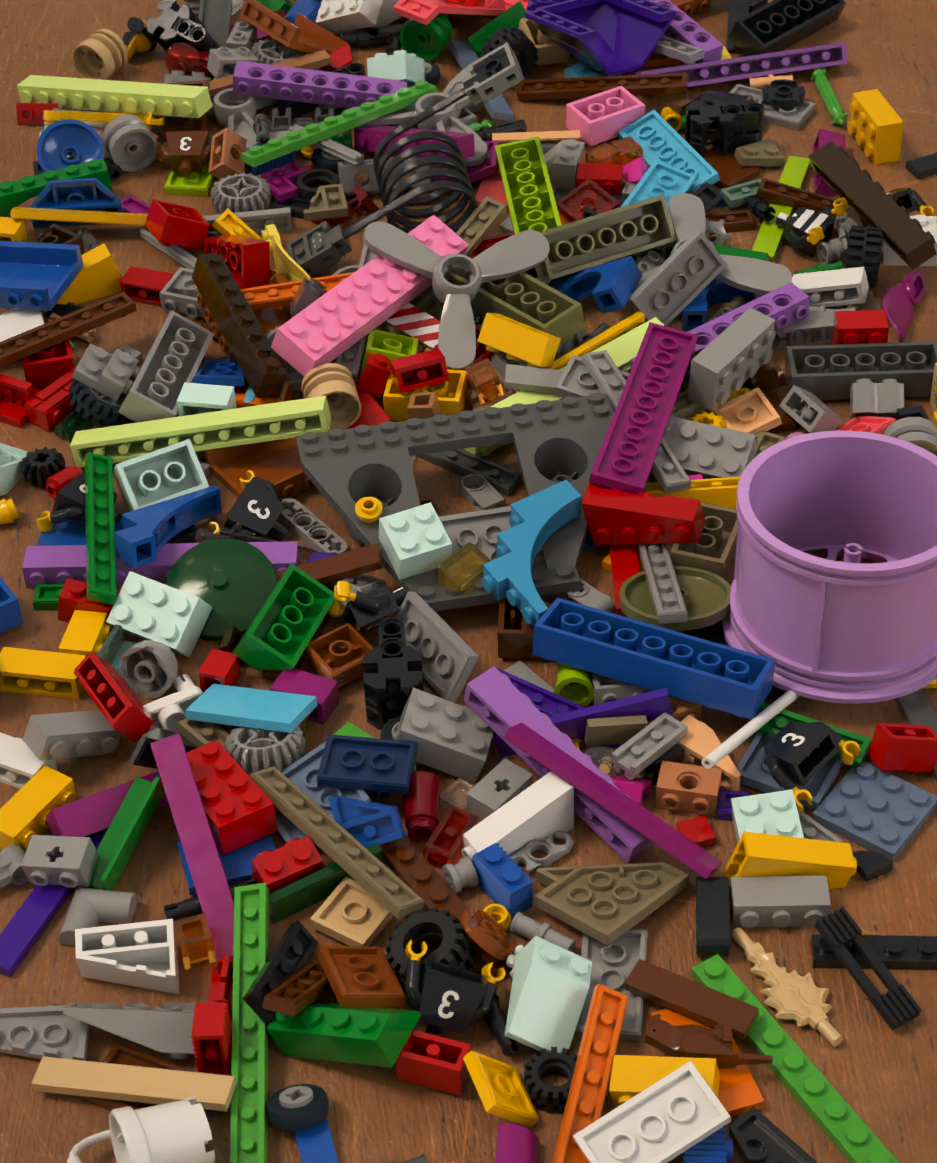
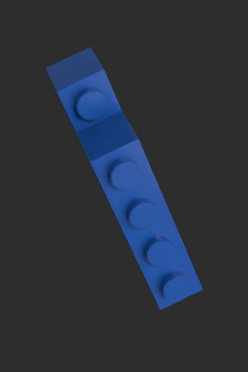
(154, 525)

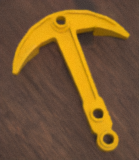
(99, 116)

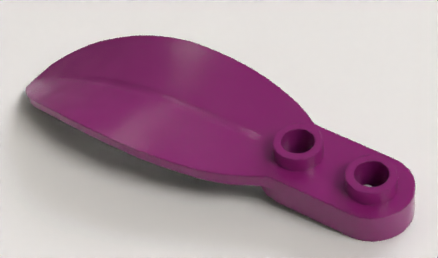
(900, 301)

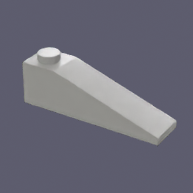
(161, 1029)

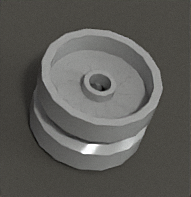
(129, 143)
(916, 431)

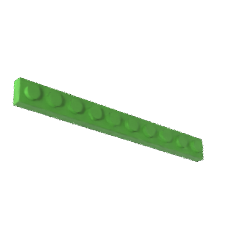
(336, 124)
(249, 1032)
(797, 1072)

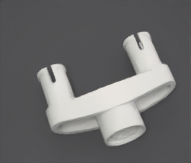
(172, 708)

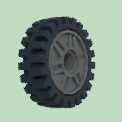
(97, 405)

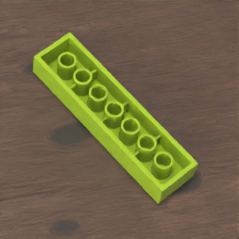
(527, 185)

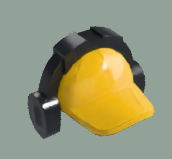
(139, 38)

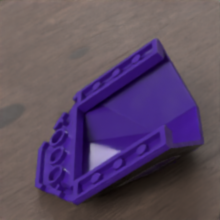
(603, 33)

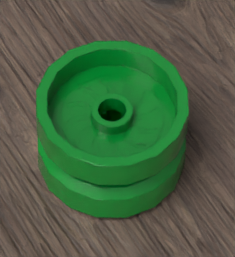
(426, 40)

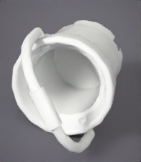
(155, 1134)

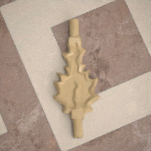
(789, 993)

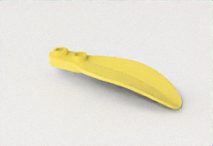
(282, 260)

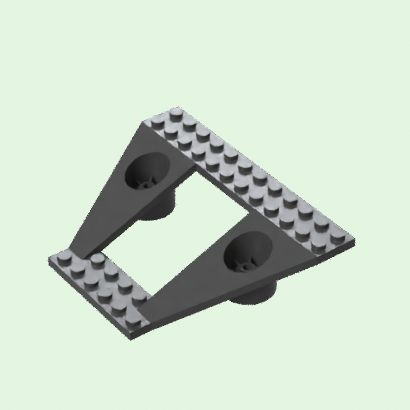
(551, 444)

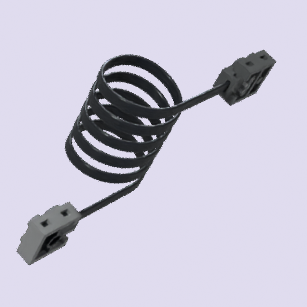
(489, 78)

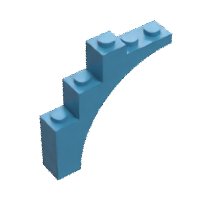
(531, 526)

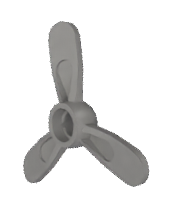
(238, 112)
(443, 121)
(497, 262)
(741, 272)

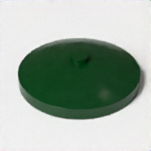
(229, 578)

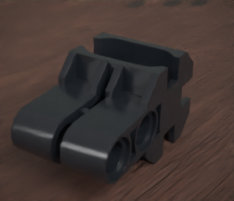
(179, 26)
(732, 125)
(390, 674)

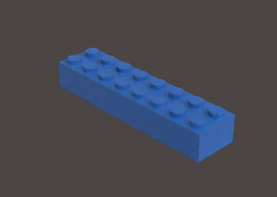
(654, 657)

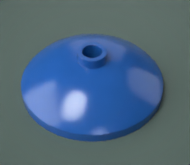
(66, 139)

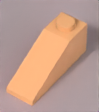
(699, 743)

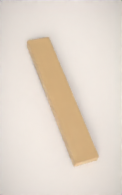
(132, 1083)

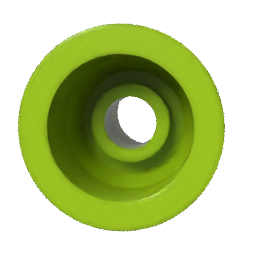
(574, 684)

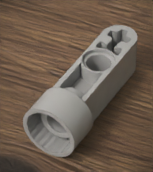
(810, 331)

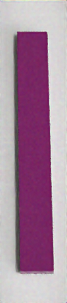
(613, 800)
(197, 841)

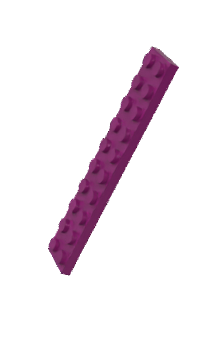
(644, 409)

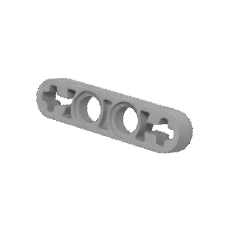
(315, 528)

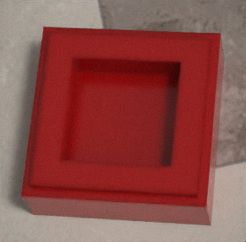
(698, 831)

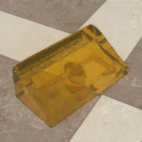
(462, 568)

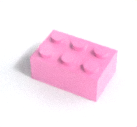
(603, 114)

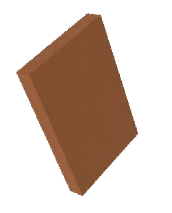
(361, 976)

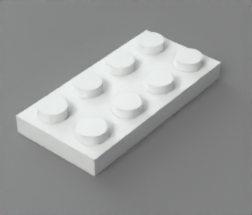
(656, 1122)

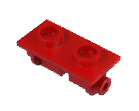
(32, 112)
(222, 983)

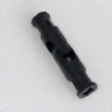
(366, 36)

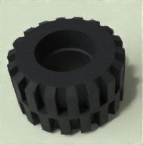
(519, 42)
(865, 251)
(439, 932)

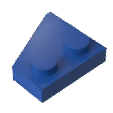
(367, 820)

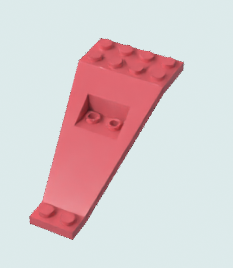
(426, 10)

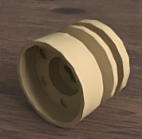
(99, 55)
(339, 388)

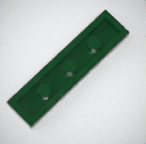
(310, 889)

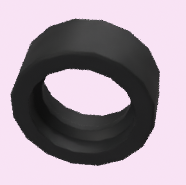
(315, 178)

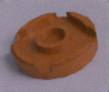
(487, 933)

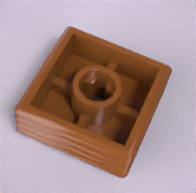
(338, 654)

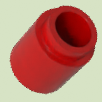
(61, 479)

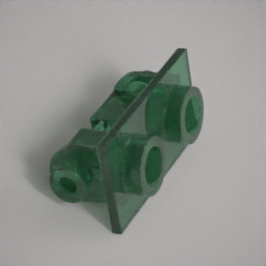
(71, 424)

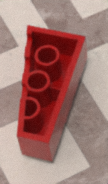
(245, 257)
(640, 518)

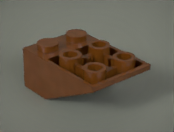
(513, 633)

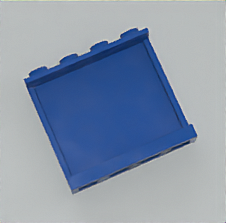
(36, 273)

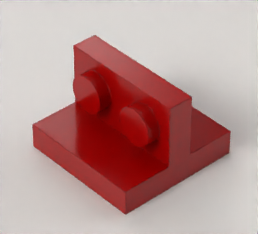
(12, 400)

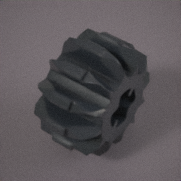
(41, 465)

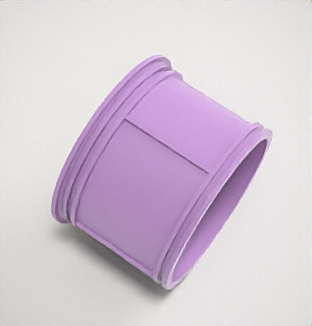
(831, 624)

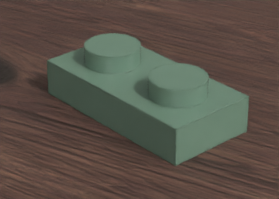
(736, 195)

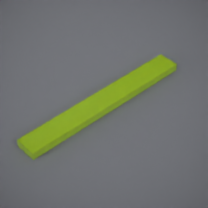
(770, 234)

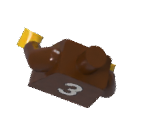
(186, 151)

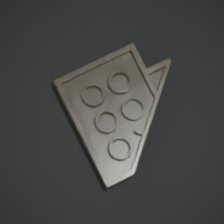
(607, 898)

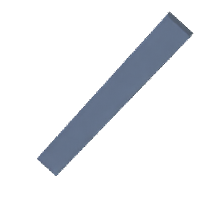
(496, 107)

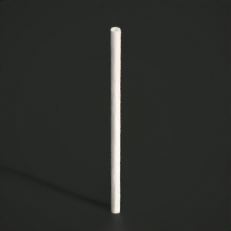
(748, 729)

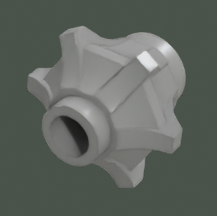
(718, 229)

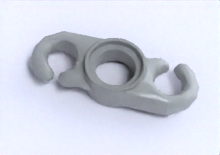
(554, 851)

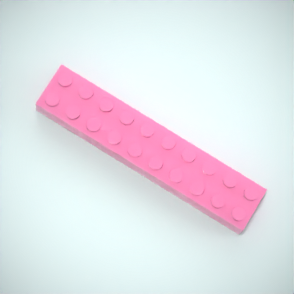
(359, 303)

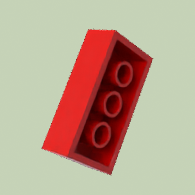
(231, 799)

